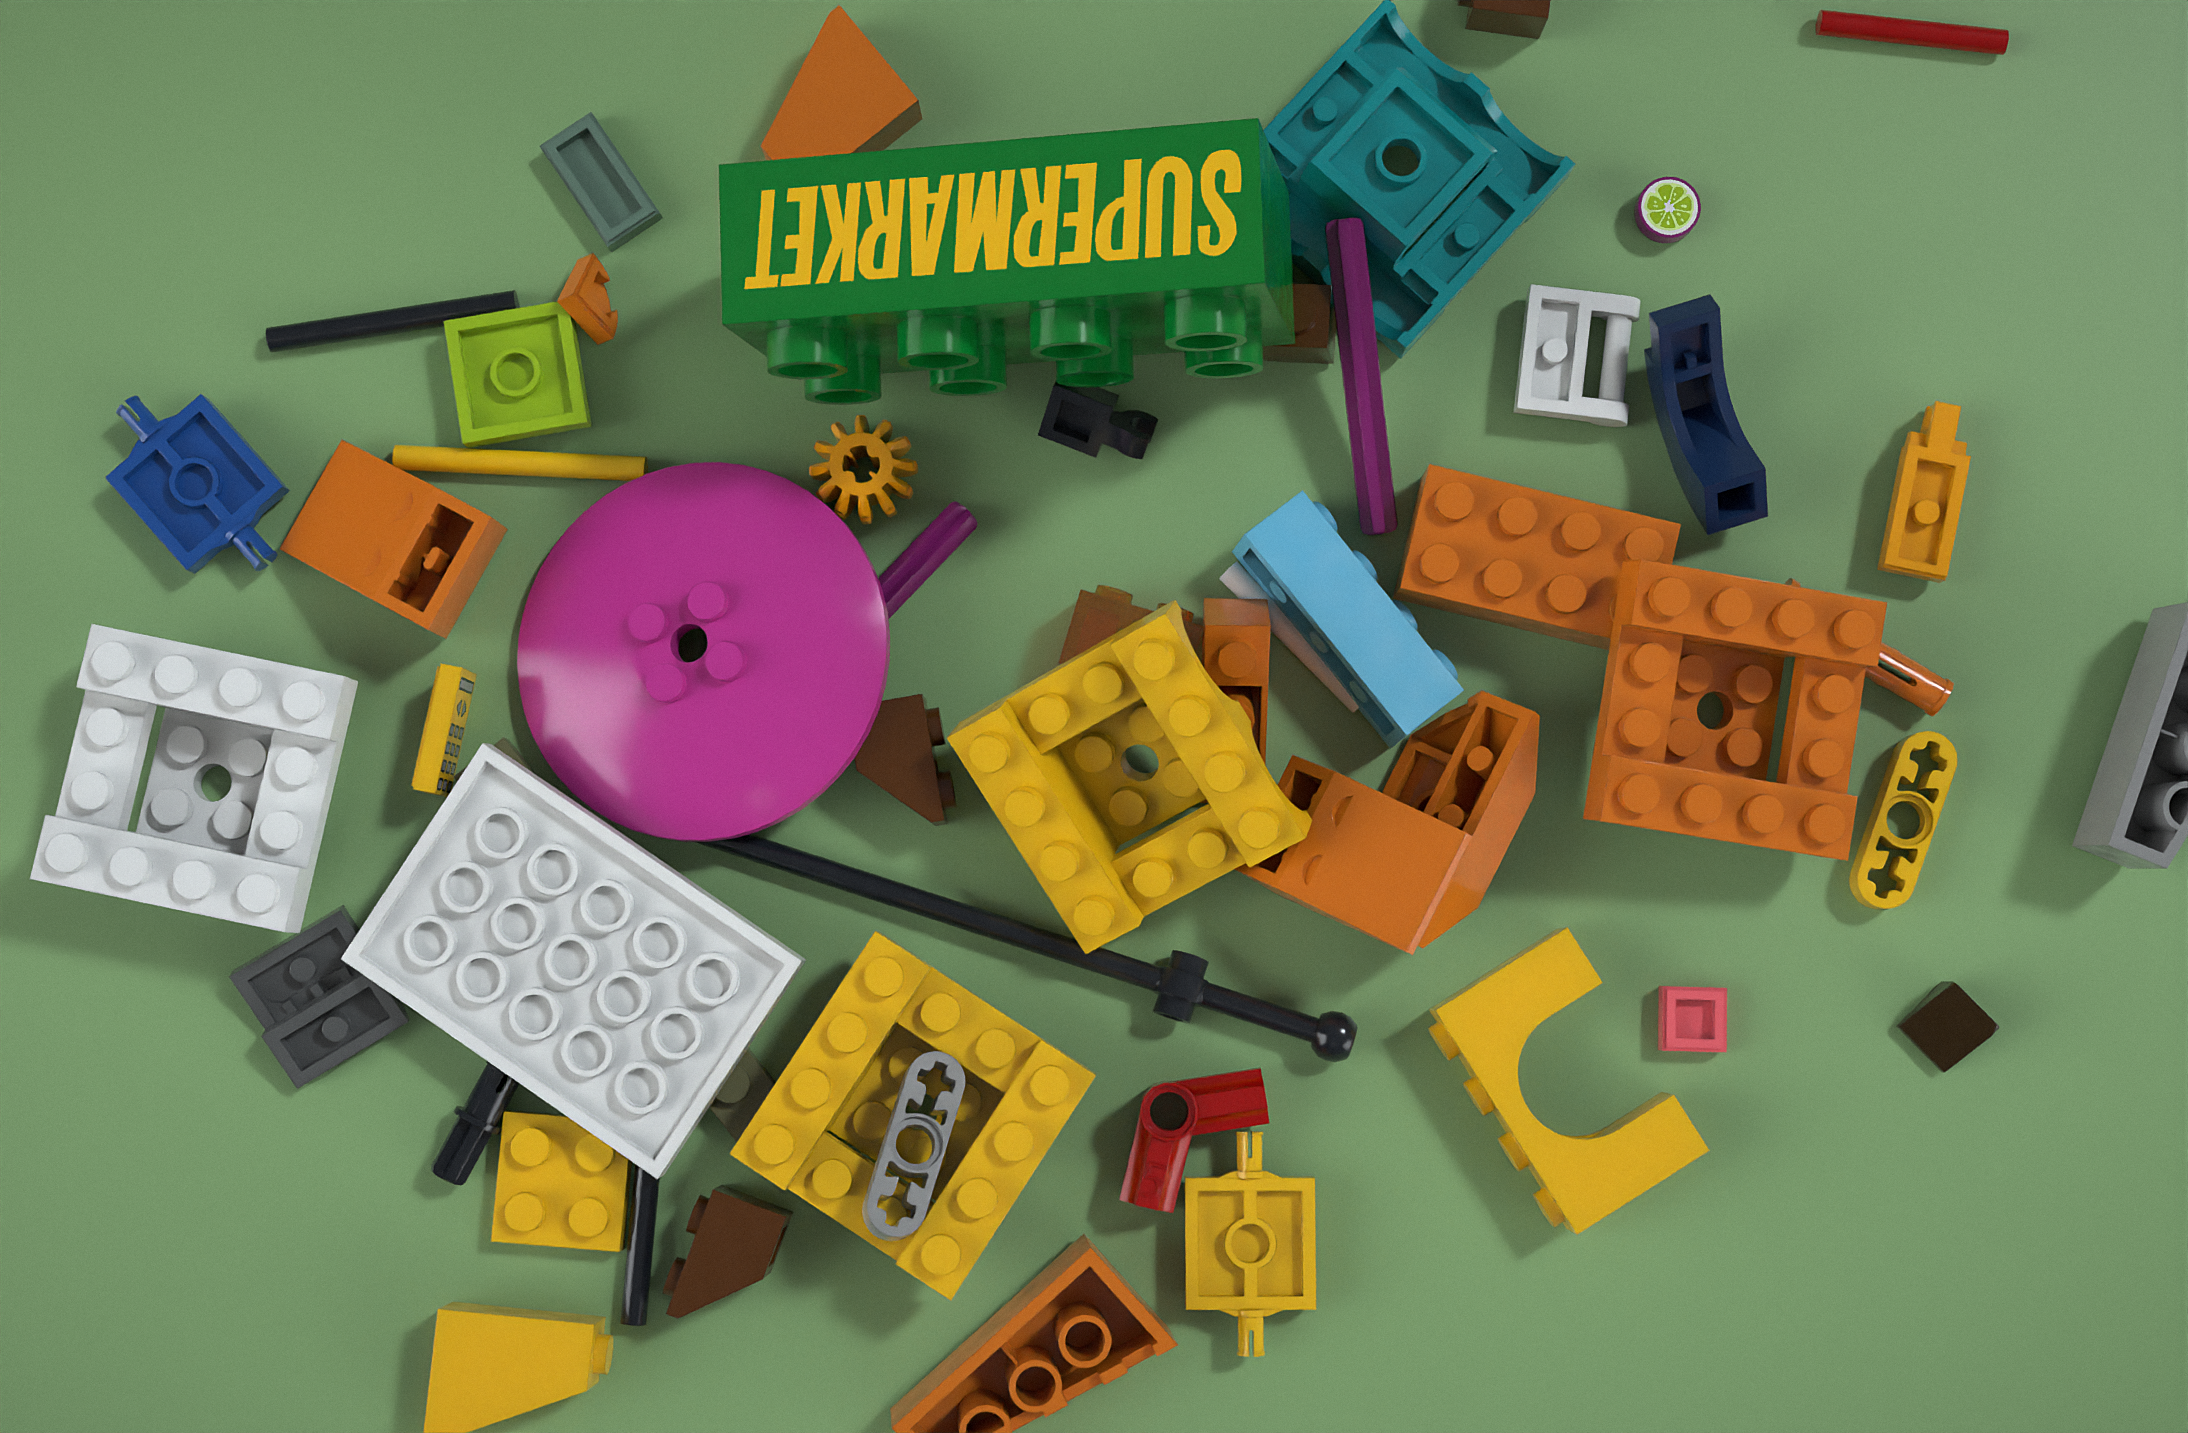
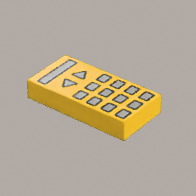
(443, 730)

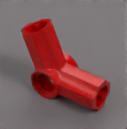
(1160, 1153)

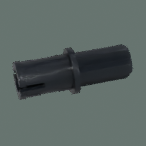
(474, 1125)

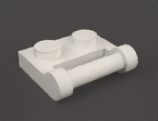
(1556, 354)

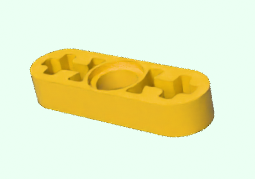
(1903, 770)

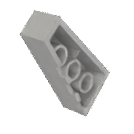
(2141, 785)

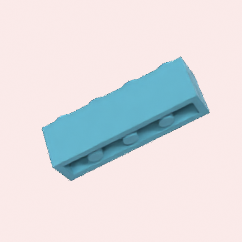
(1348, 617)

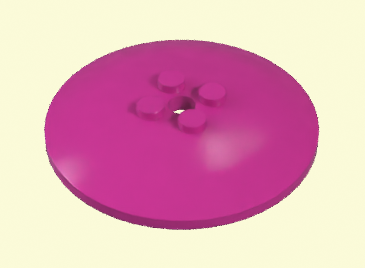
(786, 667)

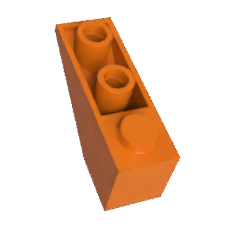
(1238, 656)

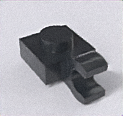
(1087, 419)

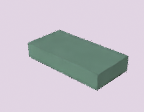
(601, 181)

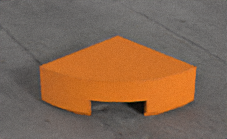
(587, 299)

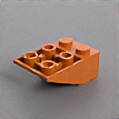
(394, 538)
(1363, 857)

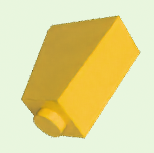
(509, 1362)

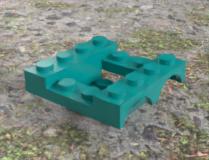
(1330, 148)

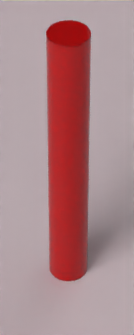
(1912, 32)

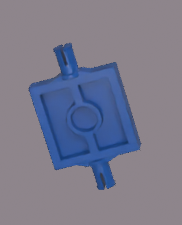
(197, 483)

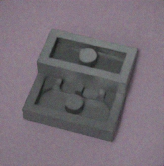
(313, 1001)

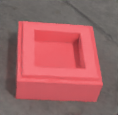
(1692, 1019)

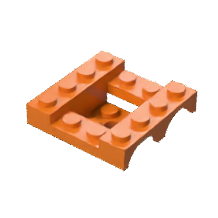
(1728, 635)

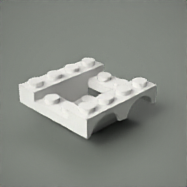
(223, 859)

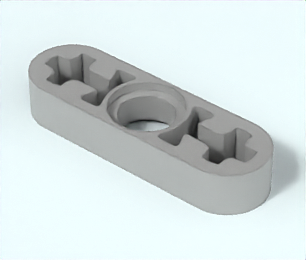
(912, 1094)

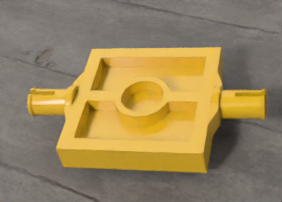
(1250, 1243)

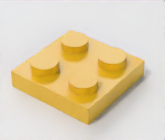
(559, 1185)

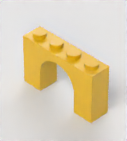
(1580, 1174)

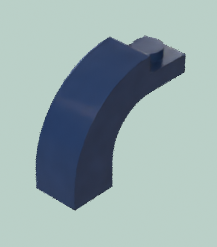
(1697, 419)

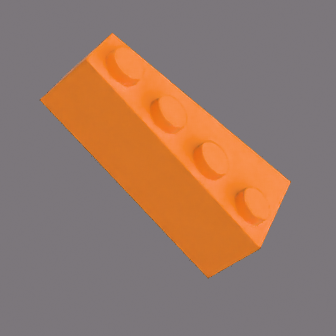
(1039, 1351)

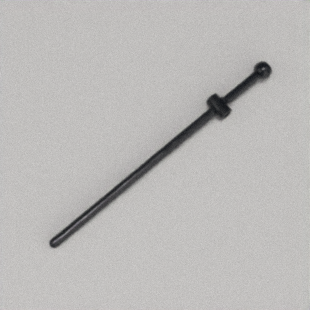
(1178, 985)

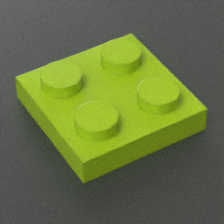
(517, 374)

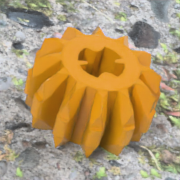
(883, 455)

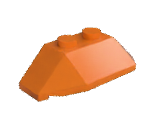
(1477, 775)

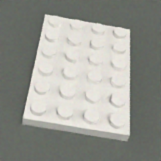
(573, 960)

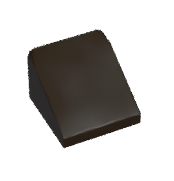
(1947, 1025)

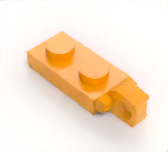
(1926, 498)

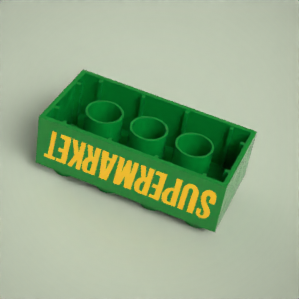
(1011, 259)

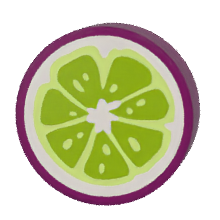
(1667, 209)

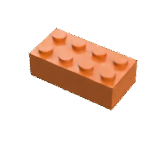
(1523, 555)

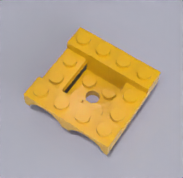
(1069, 798)
(848, 1083)

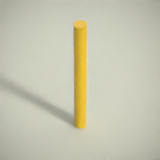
(519, 462)

